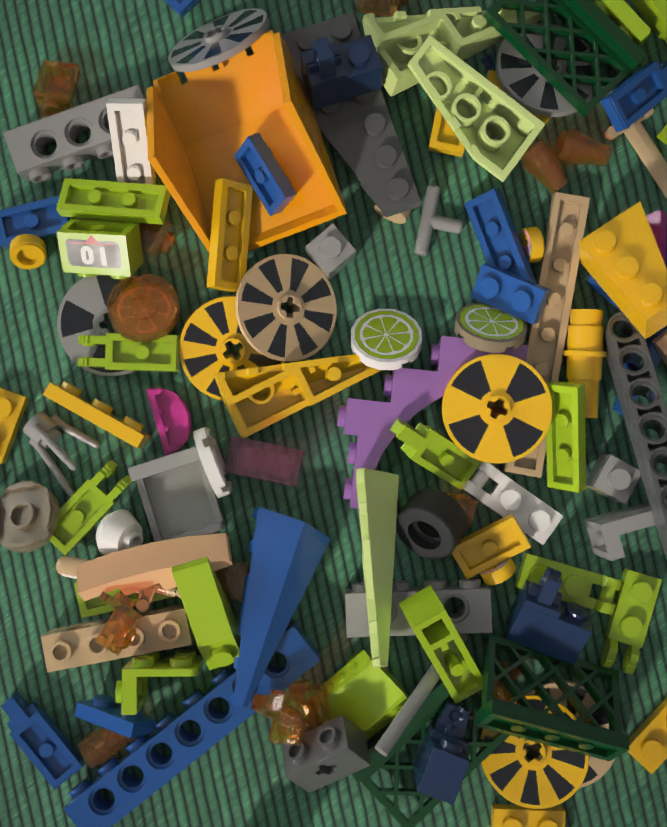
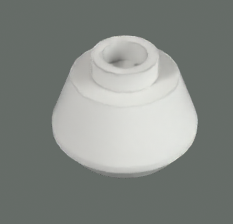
(118, 532)

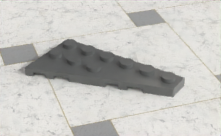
(360, 127)

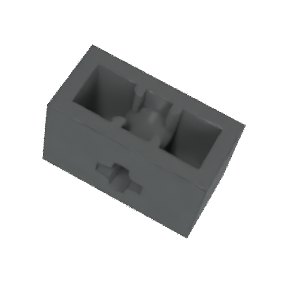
(326, 754)

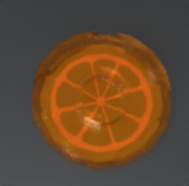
(143, 308)

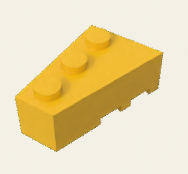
(629, 268)

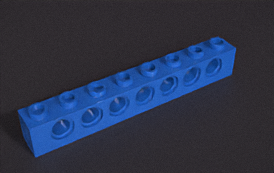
(88, 807)

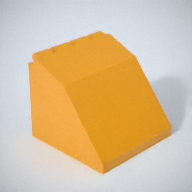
(203, 123)

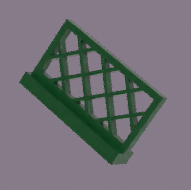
(582, 21)
(429, 709)
(554, 728)

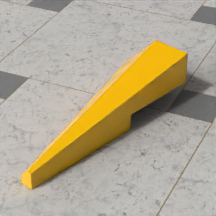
(273, 392)

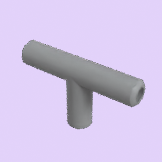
(431, 221)

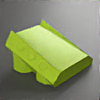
(364, 694)

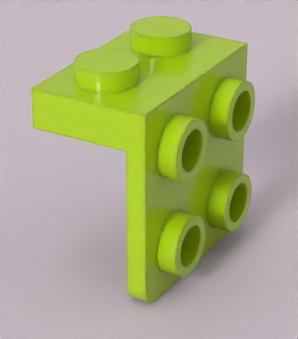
(133, 688)

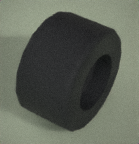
(431, 524)

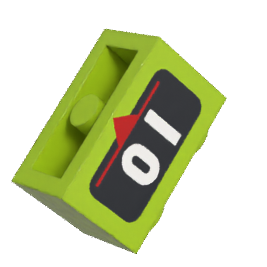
(100, 248)

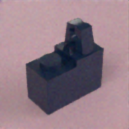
(340, 71)
(546, 621)
(443, 755)

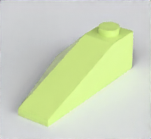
(479, 113)

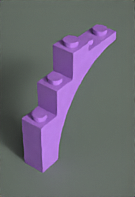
(409, 393)

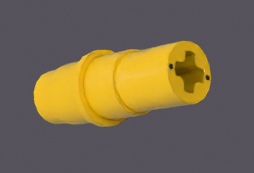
(586, 355)

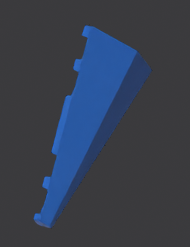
(280, 569)

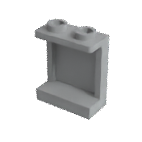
(178, 496)
(605, 529)

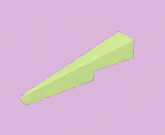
(458, 29)
(377, 514)

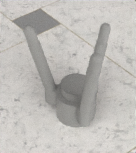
(44, 435)

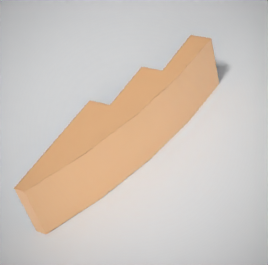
(149, 564)

